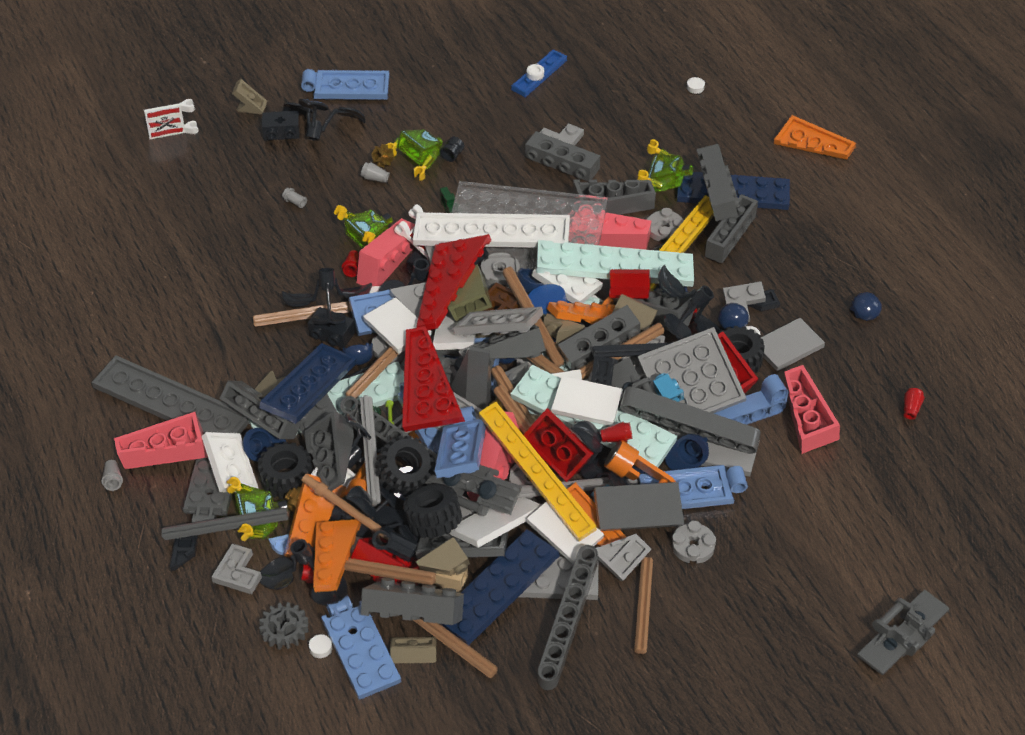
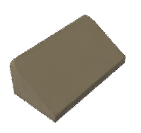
(642, 312)
(413, 650)

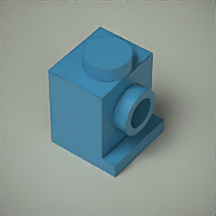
(668, 387)

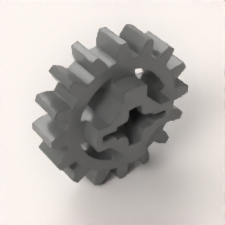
(287, 624)

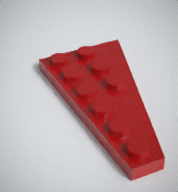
(448, 272)
(427, 392)

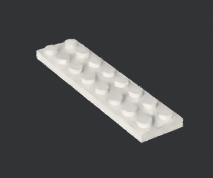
(504, 229)

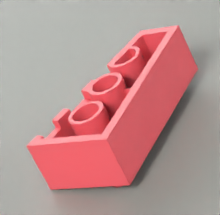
(625, 232)
(383, 256)
(810, 413)
(162, 443)
(495, 455)

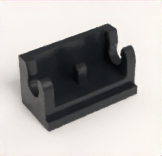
(603, 370)

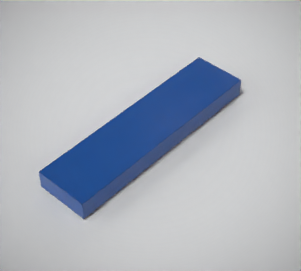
(550, 63)

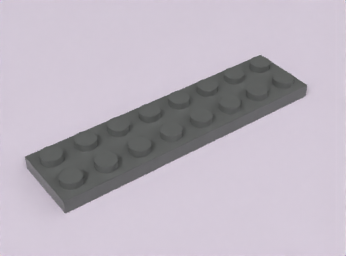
(166, 397)

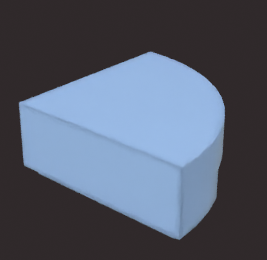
(279, 544)

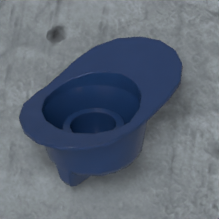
(257, 441)
(688, 452)

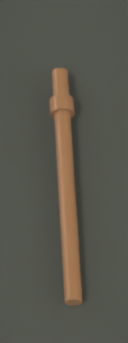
(322, 490)

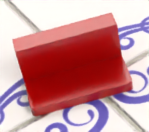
(630, 282)

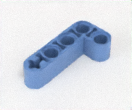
(759, 405)

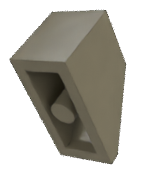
(445, 559)

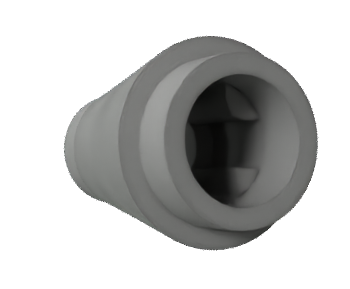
(375, 173)
(111, 476)

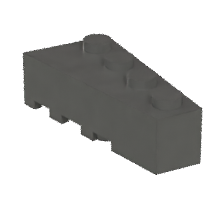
(718, 183)
(622, 196)
(412, 601)

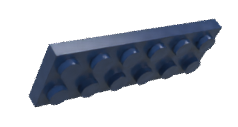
(768, 191)
(308, 383)
(502, 584)

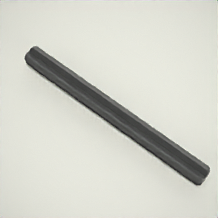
(224, 523)

